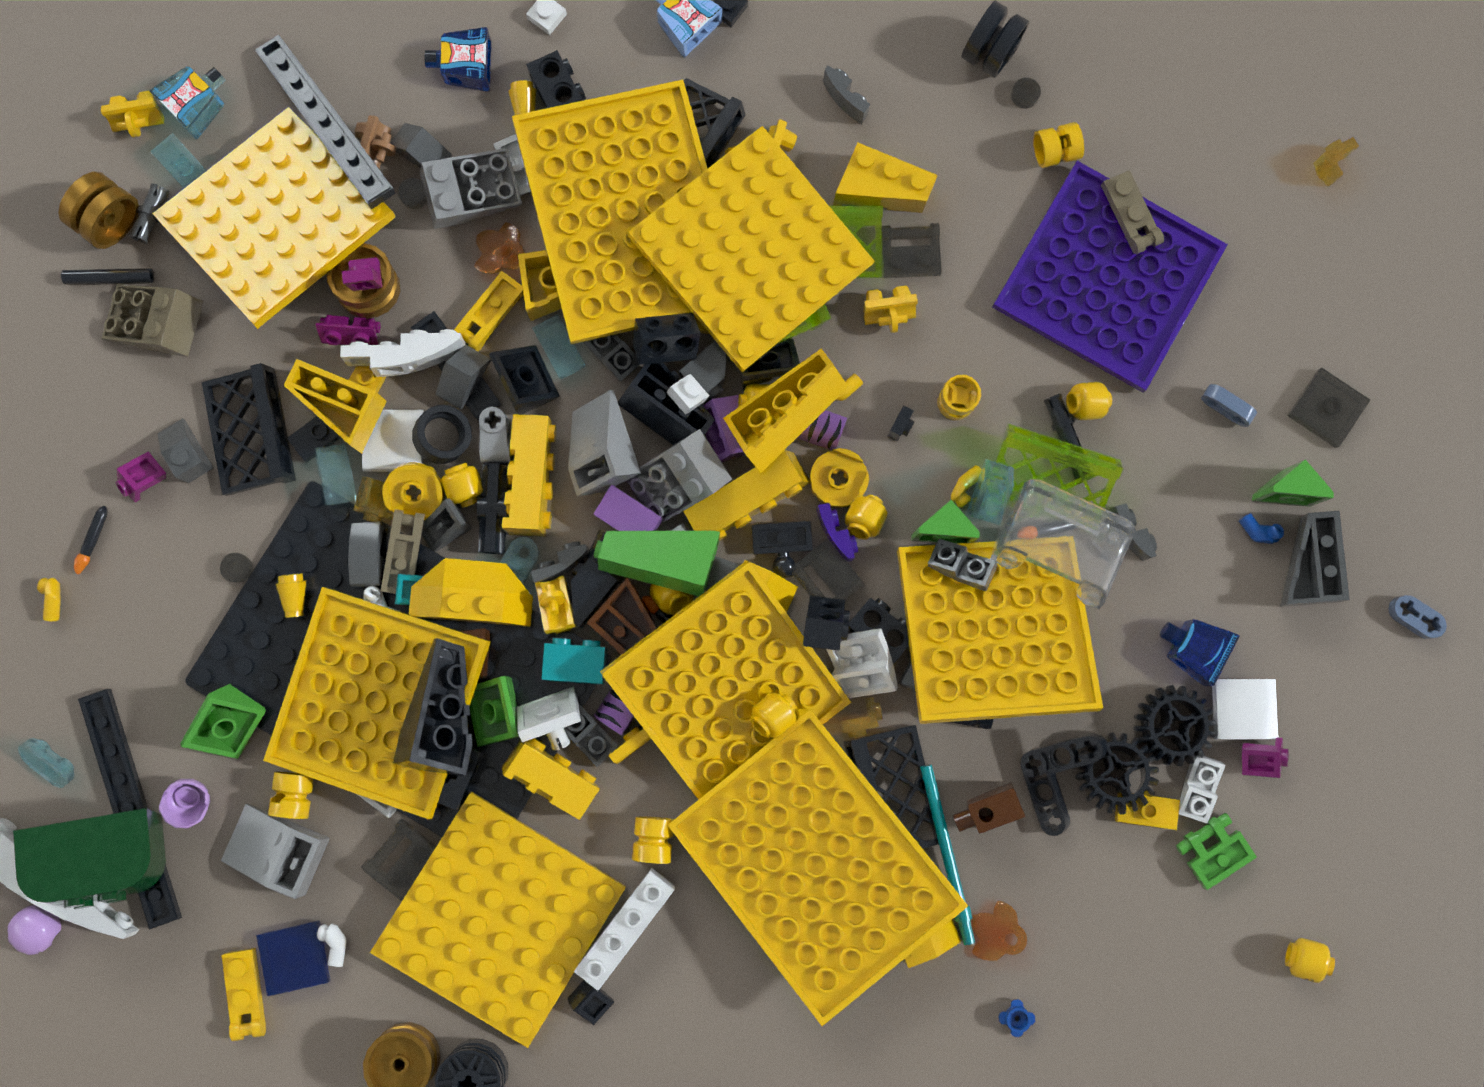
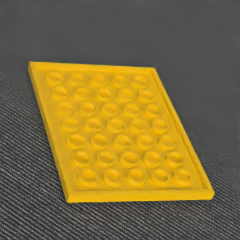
(595, 177)
(817, 867)

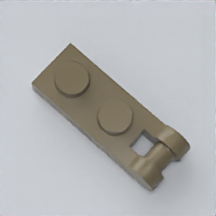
(1132, 212)
(402, 549)

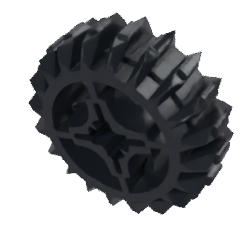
(1168, 714)
(1122, 785)

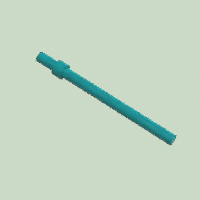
(946, 850)

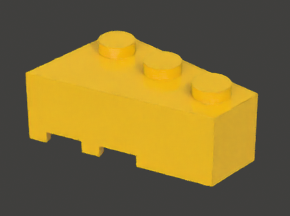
(883, 181)
(337, 401)
(551, 777)

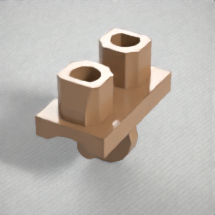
(375, 139)

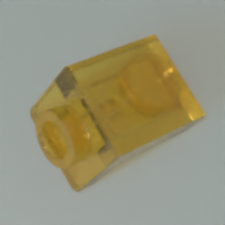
(1327, 164)
(370, 501)
(857, 726)

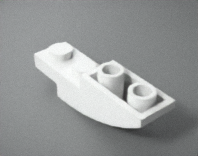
(415, 353)

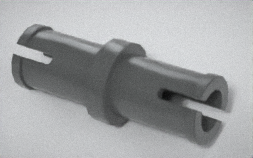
(145, 219)

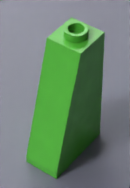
(660, 557)

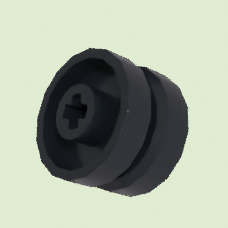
(996, 40)

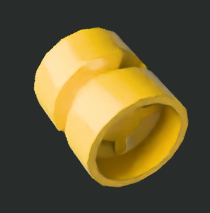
(1063, 144)
(959, 397)
(290, 795)
(653, 840)

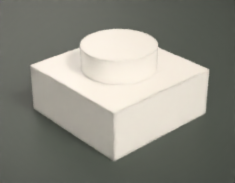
(546, 15)
(687, 394)

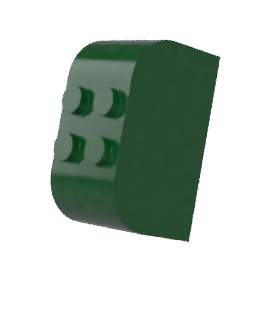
(90, 858)

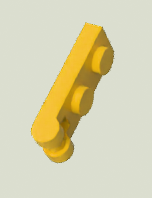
(490, 310)
(243, 993)

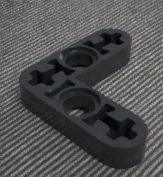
(1050, 766)

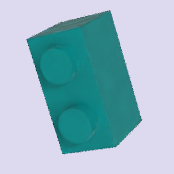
(574, 662)

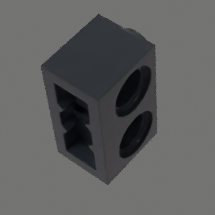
(553, 88)
(666, 338)
(826, 623)
(886, 623)

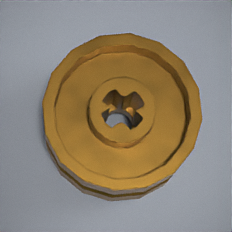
(98, 210)
(369, 302)
(406, 1042)

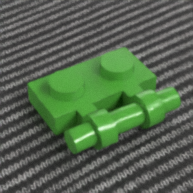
(1222, 858)

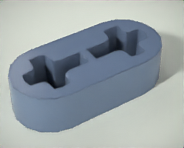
(1229, 405)
(1414, 622)

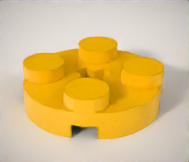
(831, 463)
(423, 478)

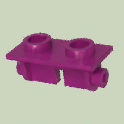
(337, 331)

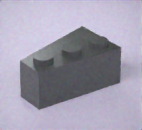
(1317, 562)

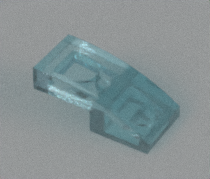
(335, 474)

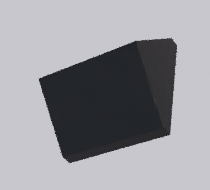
(771, 365)
(524, 377)

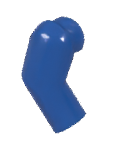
(1261, 533)

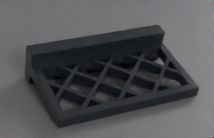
(723, 125)
(269, 418)
(859, 754)

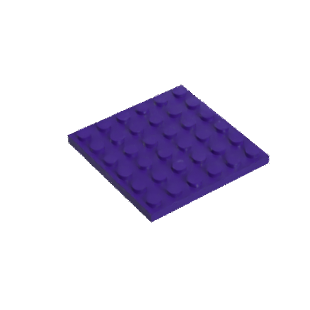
(1096, 295)

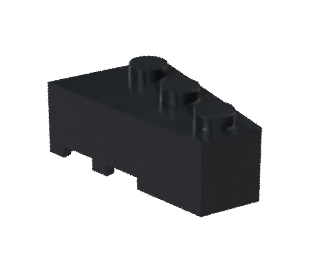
(652, 406)

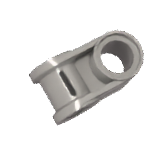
(494, 442)

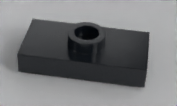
(311, 436)

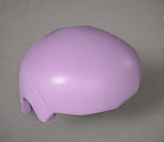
(184, 803)
(33, 930)

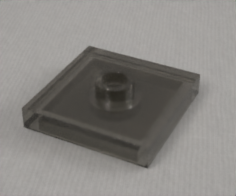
(1328, 407)

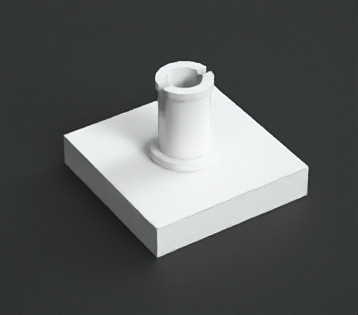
(549, 717)

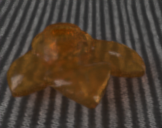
(496, 248)
(993, 931)

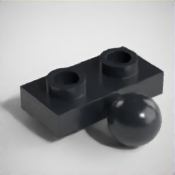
(782, 539)

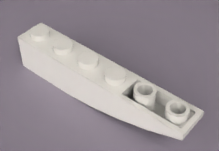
(97, 918)

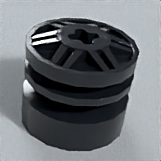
(475, 1058)

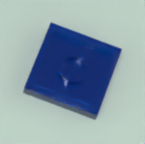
(293, 958)

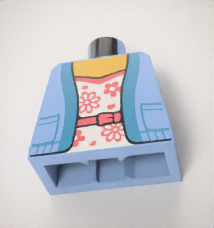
(688, 21)

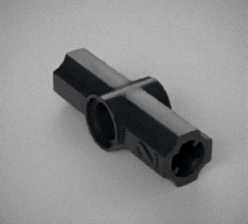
(492, 509)

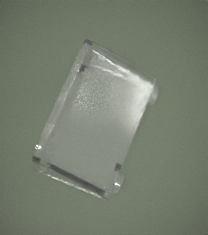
(1064, 538)

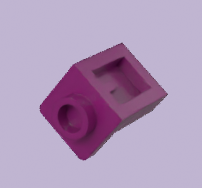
(363, 274)
(139, 476)
(1264, 759)

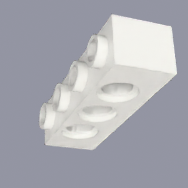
(624, 929)

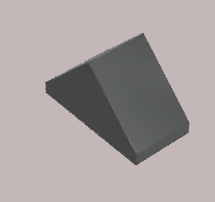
(418, 145)
(461, 376)
(444, 525)

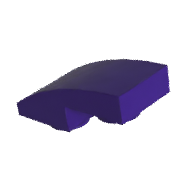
(840, 539)

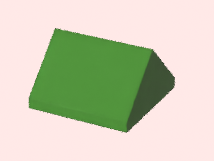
(1295, 486)
(948, 525)
(494, 711)
(224, 723)

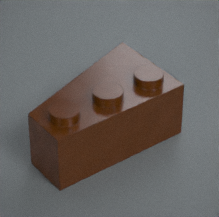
(623, 618)

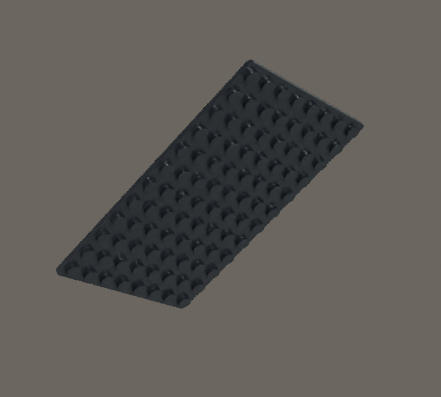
(260, 647)

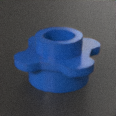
(1020, 1026)

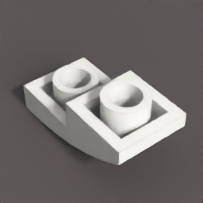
(1200, 787)

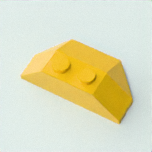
(472, 594)

